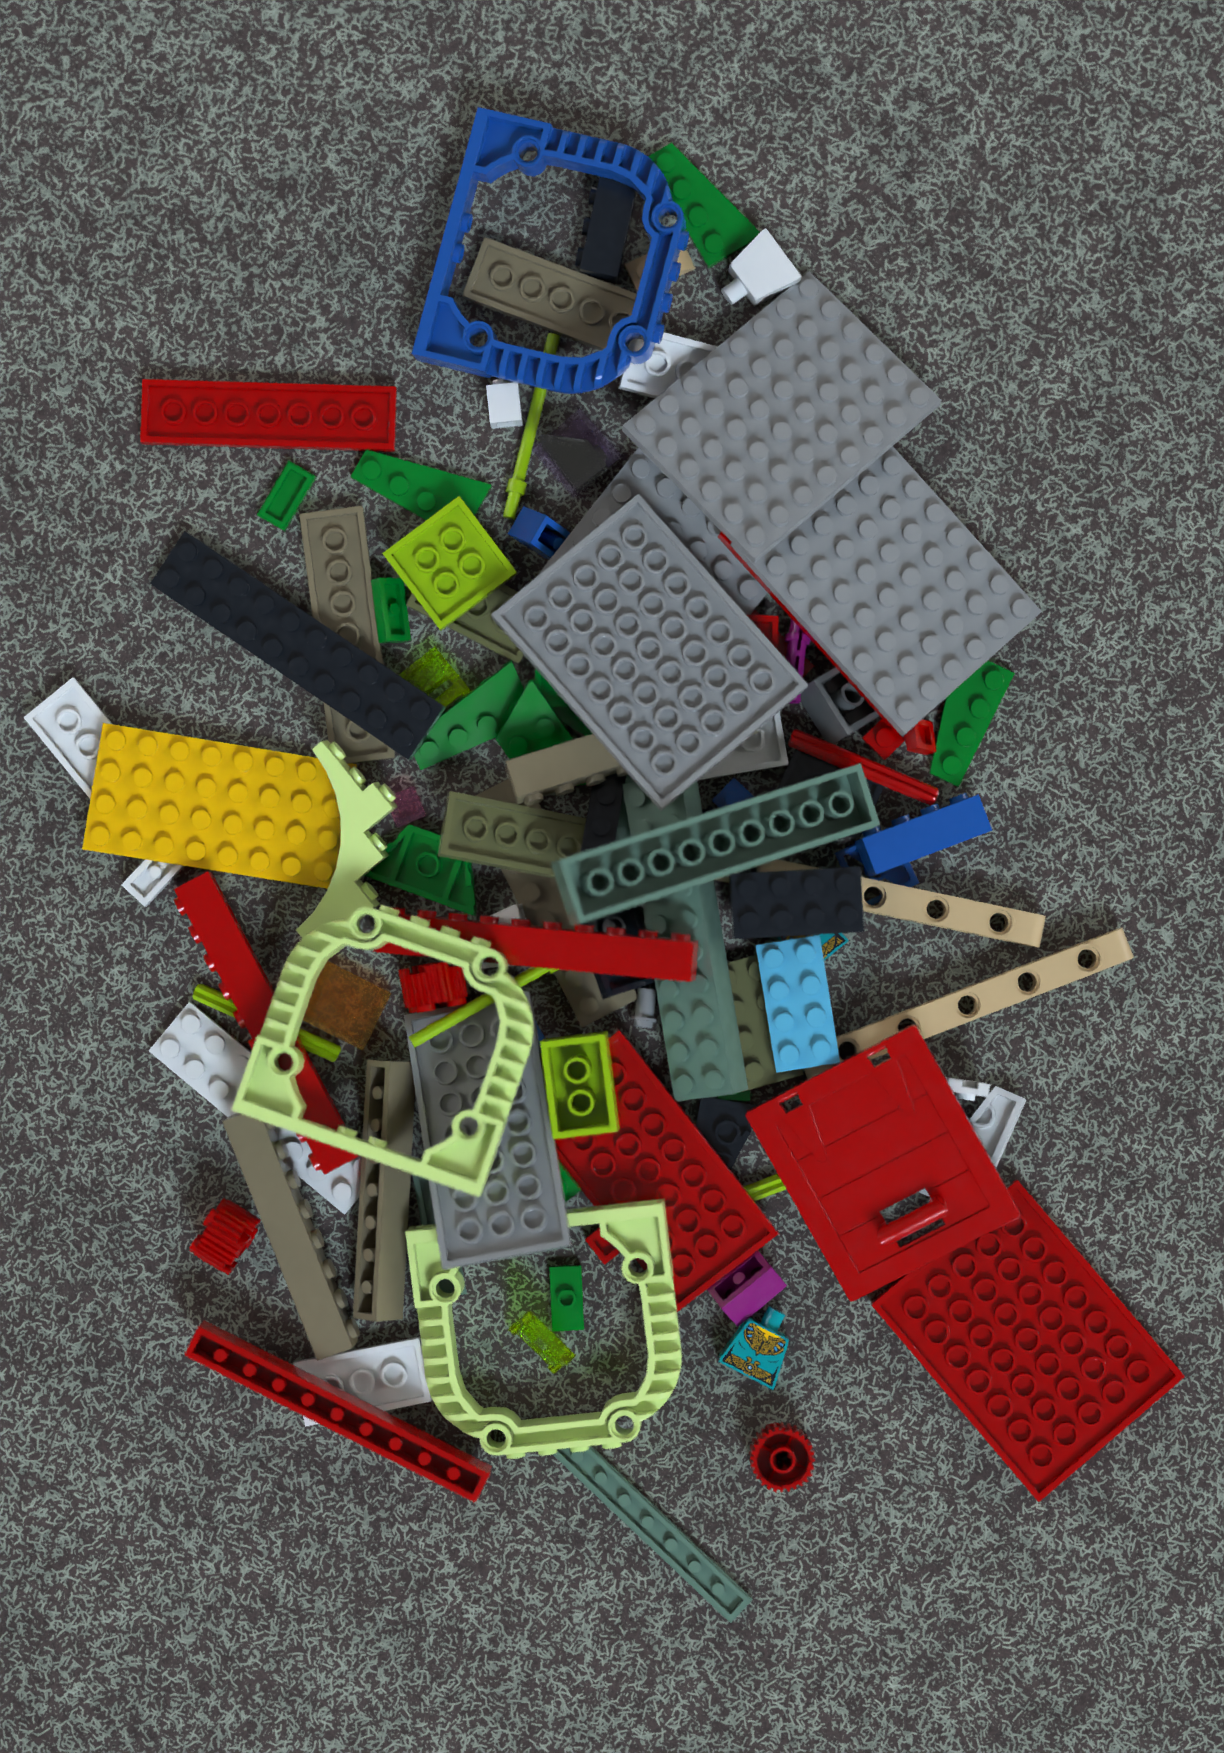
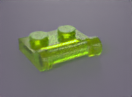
(431, 672)
(542, 1341)

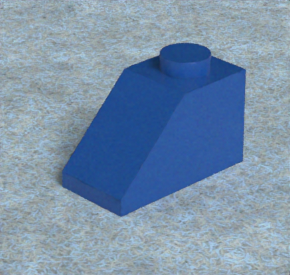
(538, 532)

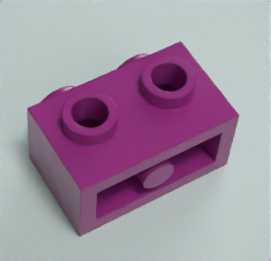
(747, 1288)

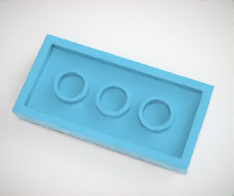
(798, 1003)

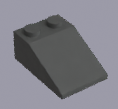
(836, 706)

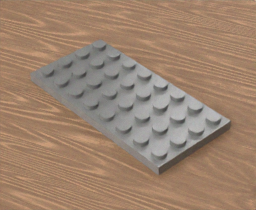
(524, 1193)

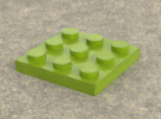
(450, 563)

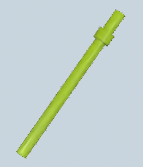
(516, 485)
(471, 1008)

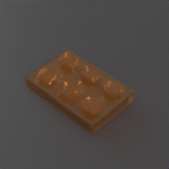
(346, 1005)

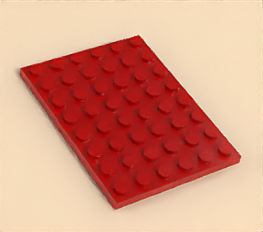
(1029, 1345)

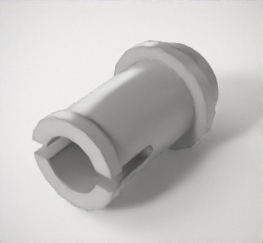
(644, 1008)

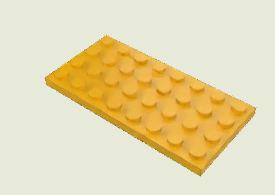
(213, 806)

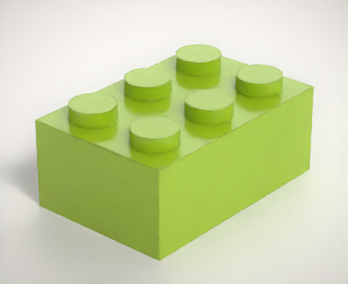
(580, 1085)

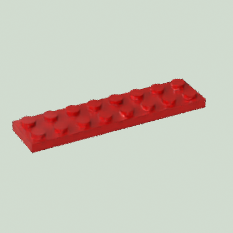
(268, 415)

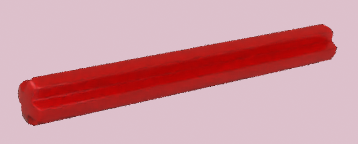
(872, 770)

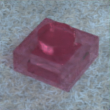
(408, 808)

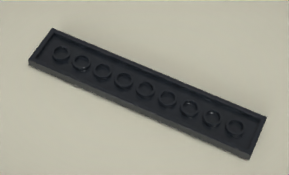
(298, 645)

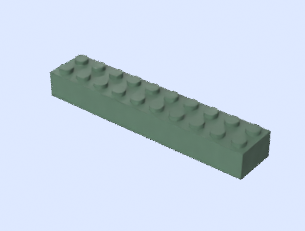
(714, 844)
(698, 1014)

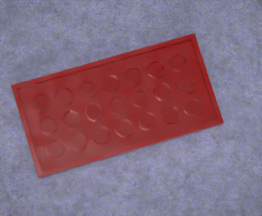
(668, 1158)

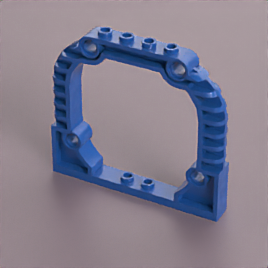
(496, 149)

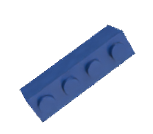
(922, 835)

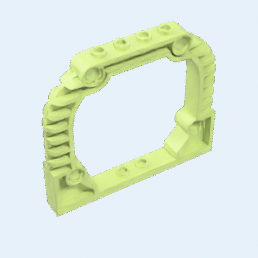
(273, 1094)
(637, 1232)

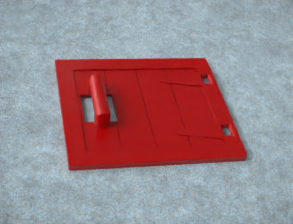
(869, 1143)

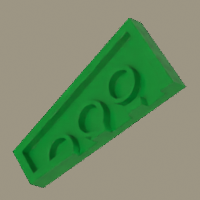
(711, 219)
(416, 486)
(472, 718)
(966, 720)

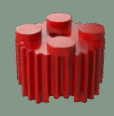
(432, 984)
(226, 1236)
(780, 1438)

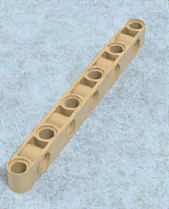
(957, 913)
(993, 993)

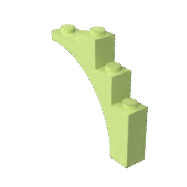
(359, 849)

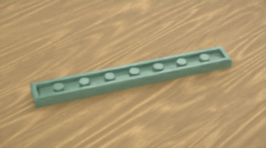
(656, 1530)

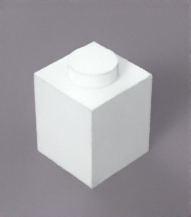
(504, 404)

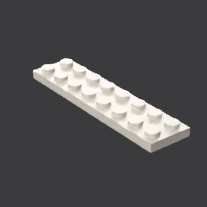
(215, 1066)

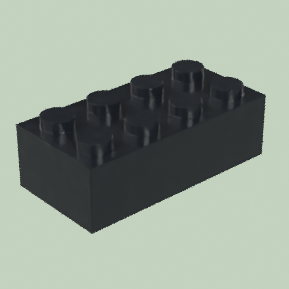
(796, 902)

